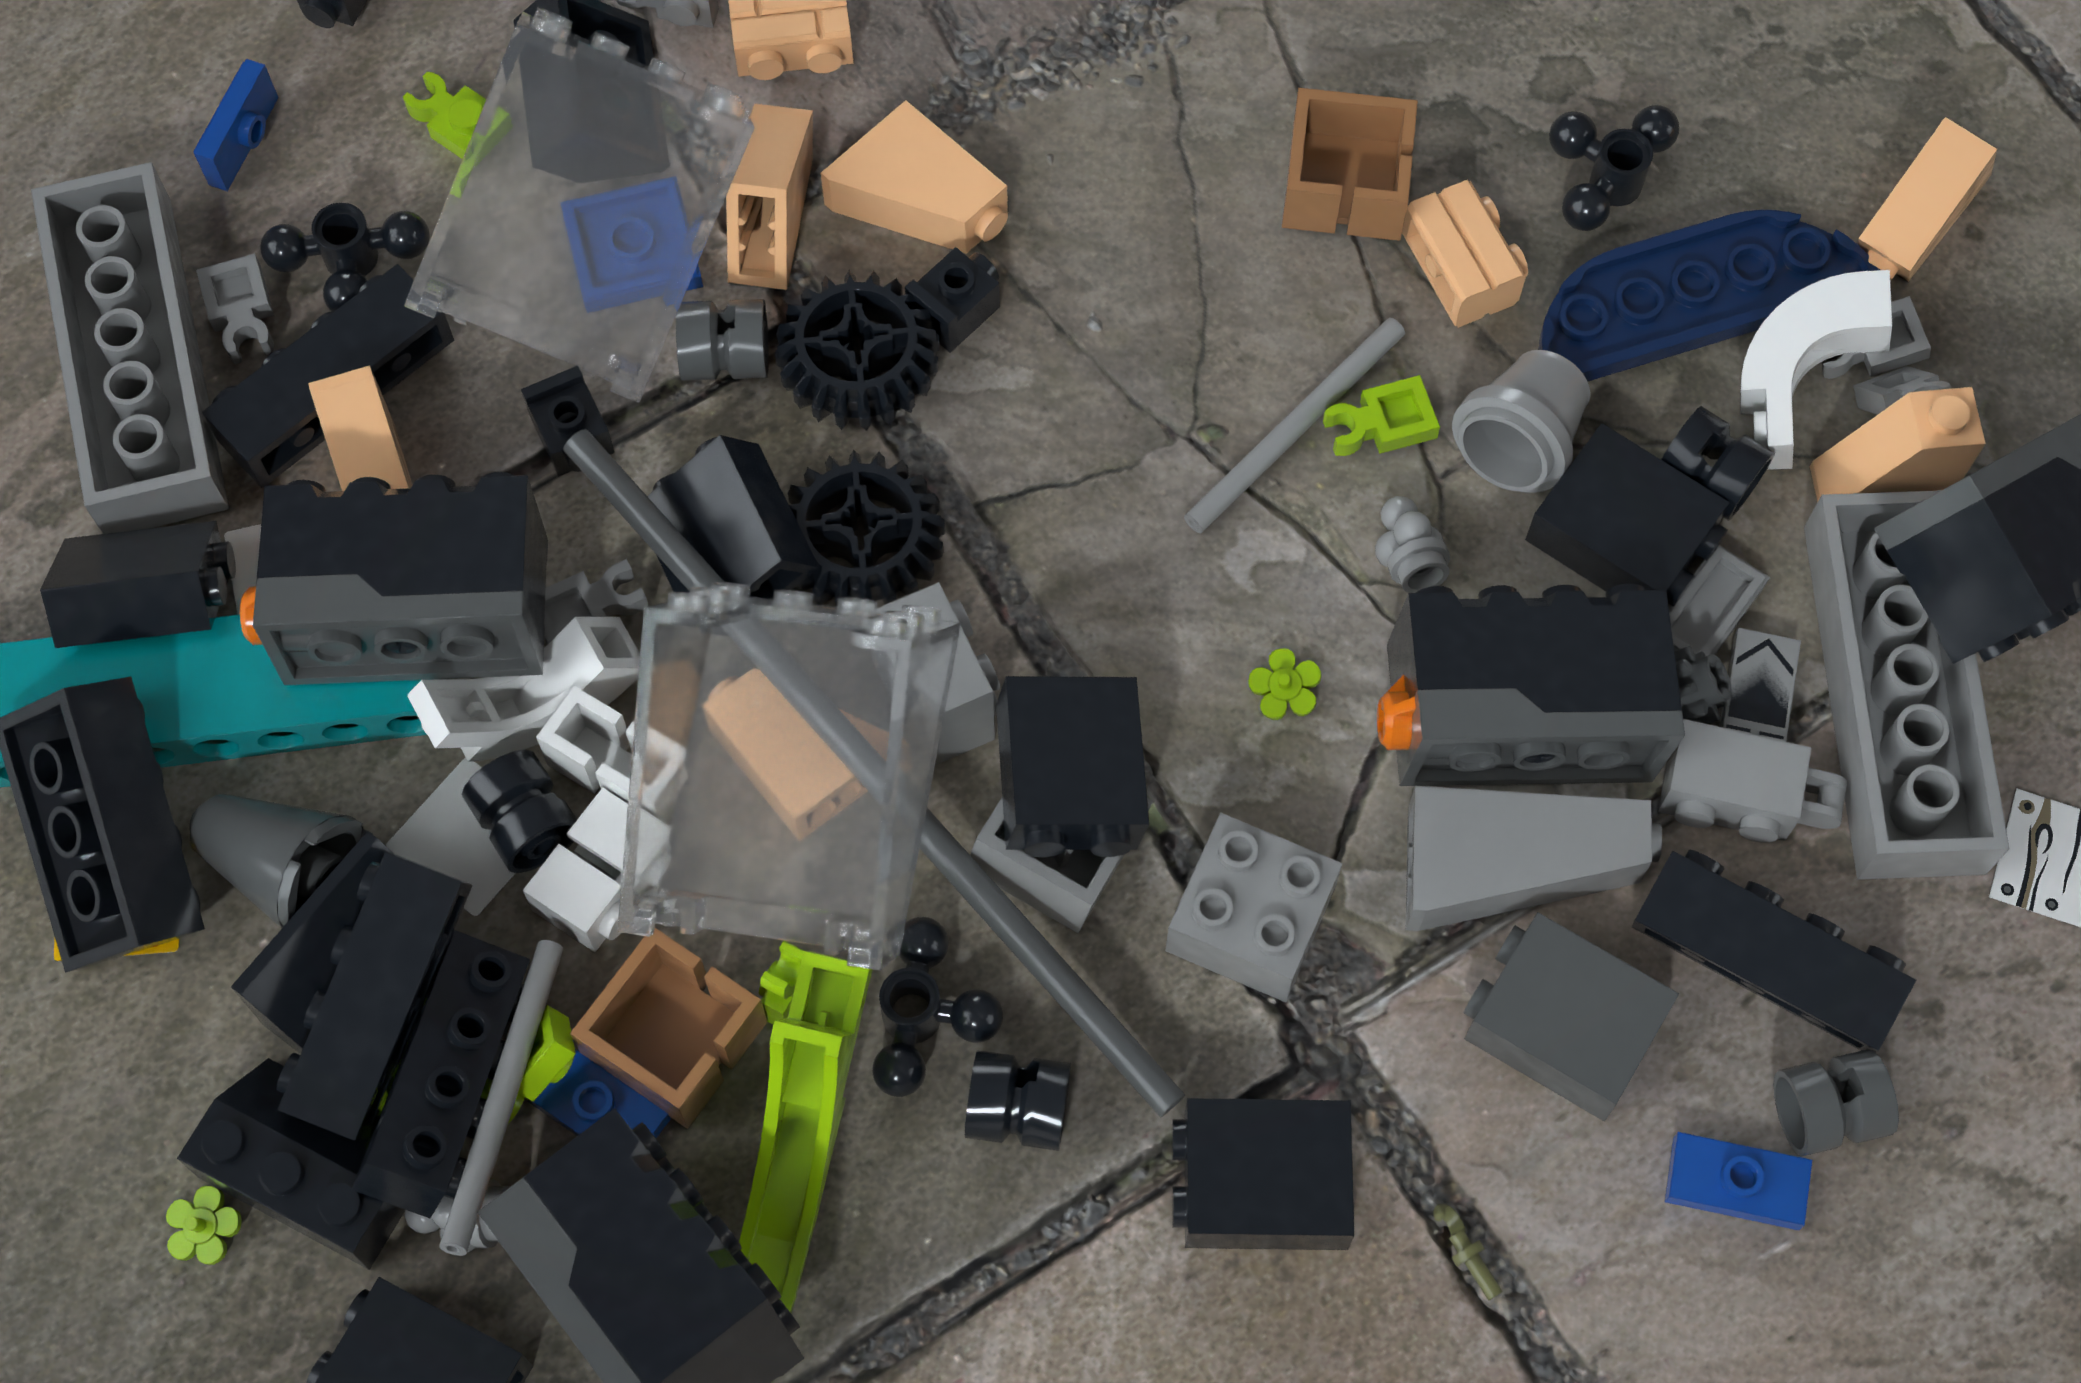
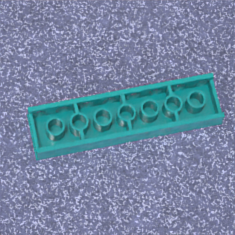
(210, 689)

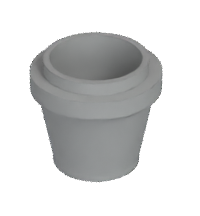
(1523, 422)

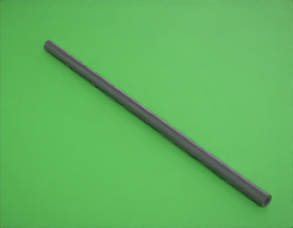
(936, 840)

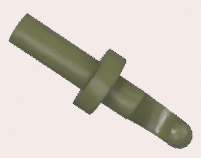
(1467, 1252)

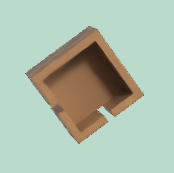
(1346, 163)
(664, 1031)

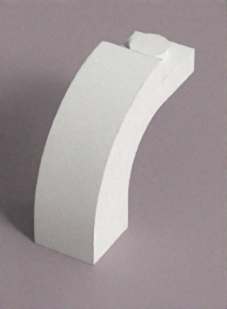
(1810, 326)
(508, 712)

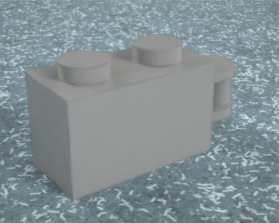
(1747, 784)

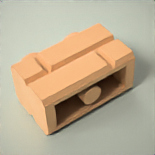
(789, 36)
(1464, 252)

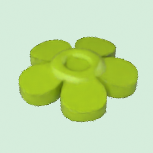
(1285, 685)
(202, 1226)

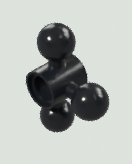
(1575, 136)
(288, 248)
(973, 1015)

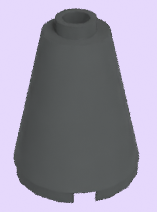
(272, 849)

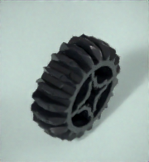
(899, 344)
(914, 528)

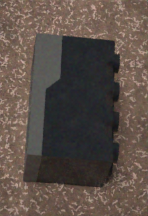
(1998, 547)
(400, 581)
(1531, 687)
(641, 1265)

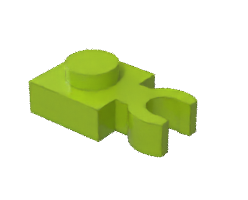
(449, 116)
(1390, 414)
(779, 982)
(548, 1060)

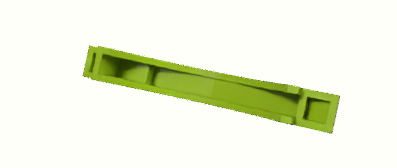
(802, 1116)

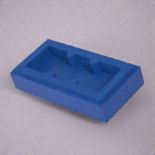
(236, 125)
(591, 1093)
(1738, 1181)

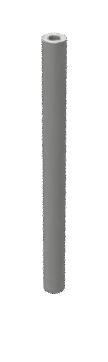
(1294, 425)
(501, 1099)

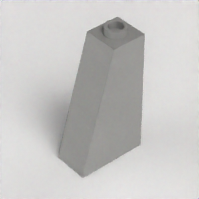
(1518, 850)

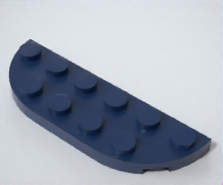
(1689, 288)

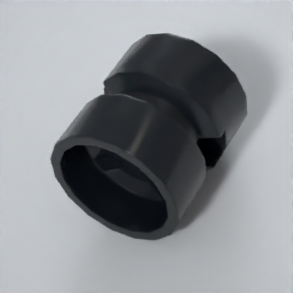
(1739, 460)
(518, 807)
(1017, 1100)

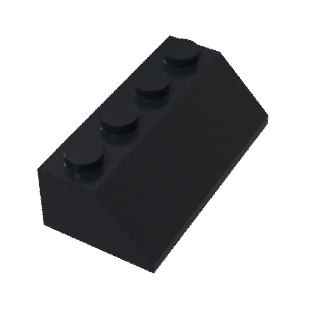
(98, 823)

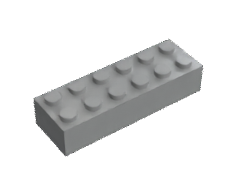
(128, 350)
(1902, 713)

